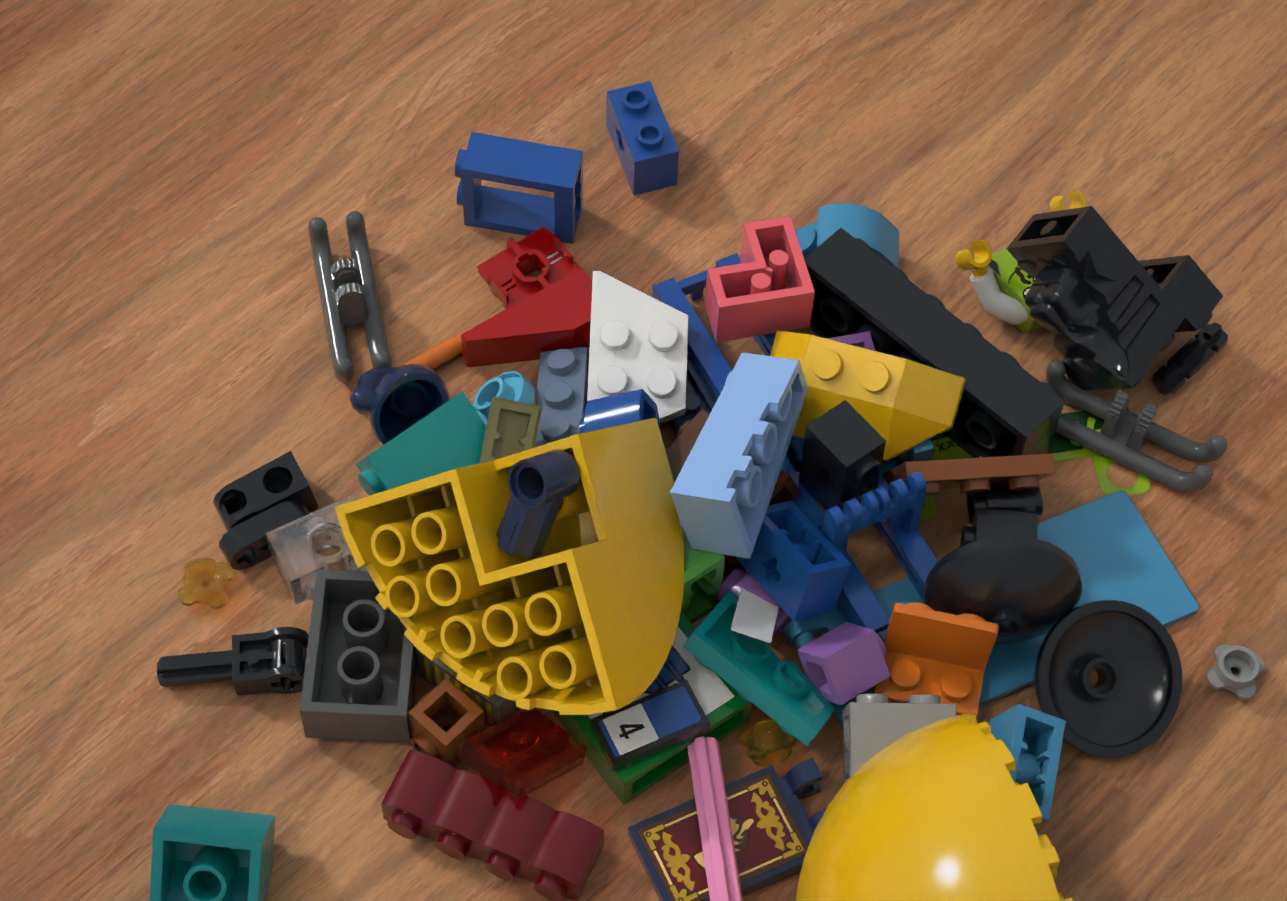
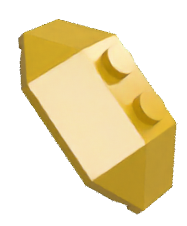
(893, 394)

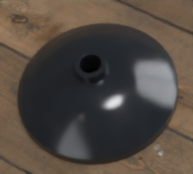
(1007, 582)
(1135, 684)

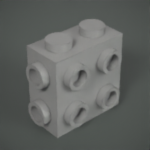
(875, 723)

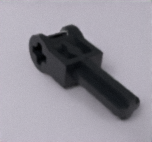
(253, 665)

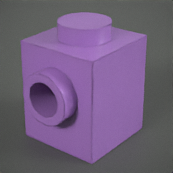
(845, 662)

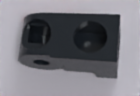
(263, 490)

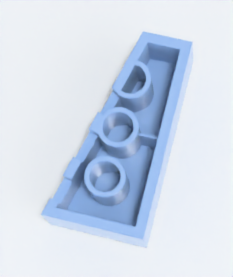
(739, 455)

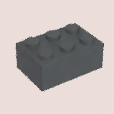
(356, 664)

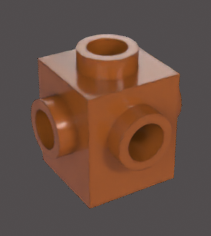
(444, 721)

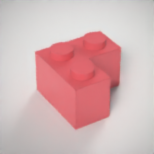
(766, 290)

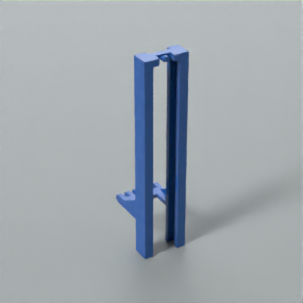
(891, 507)

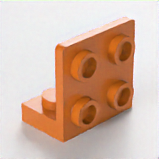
(936, 656)

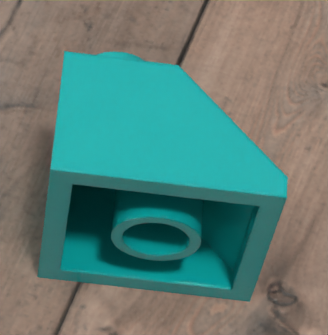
(211, 855)

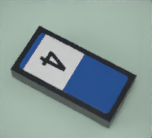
(649, 725)

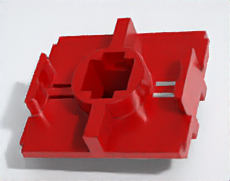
(539, 251)

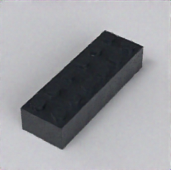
(1001, 403)

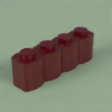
(483, 822)

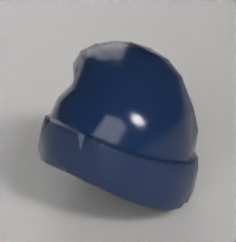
(398, 397)

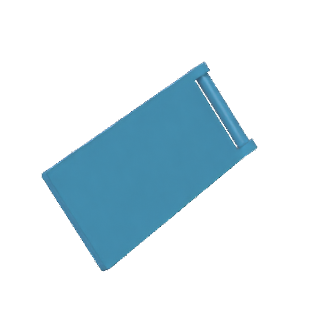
(1115, 562)

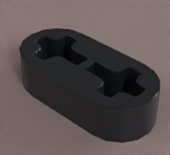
(247, 542)

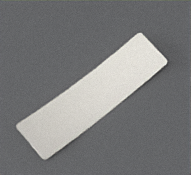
(754, 616)

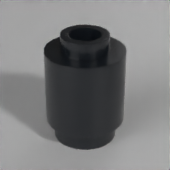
(1004, 499)

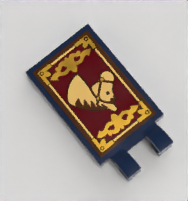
(767, 832)

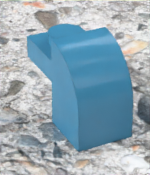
(859, 222)

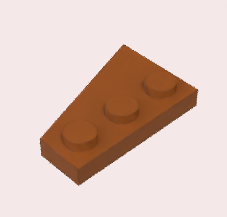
(977, 474)

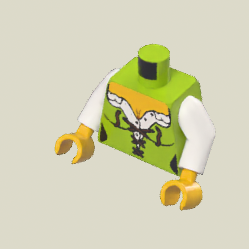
(1000, 281)

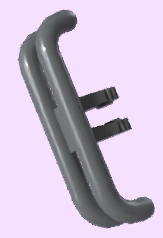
(348, 295)
(1125, 432)

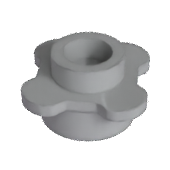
(1238, 658)

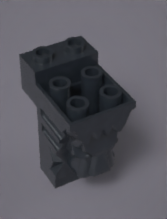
(1102, 301)

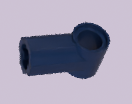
(536, 495)

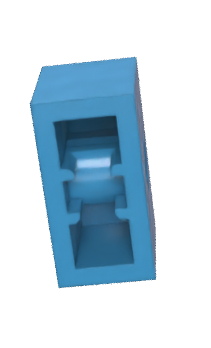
(1036, 747)

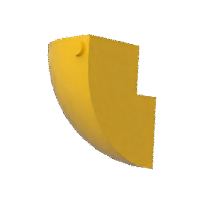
(553, 631)
(933, 824)

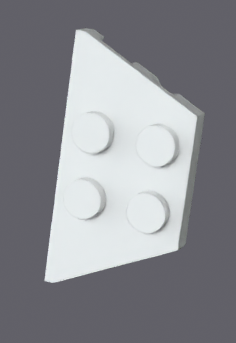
(637, 346)

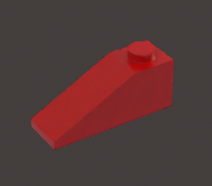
(540, 323)

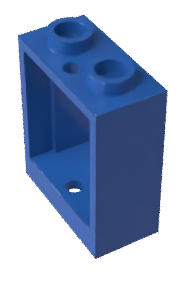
(526, 166)

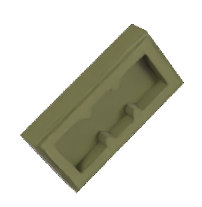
(509, 428)

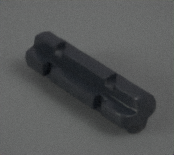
(1190, 358)

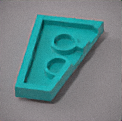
(759, 674)

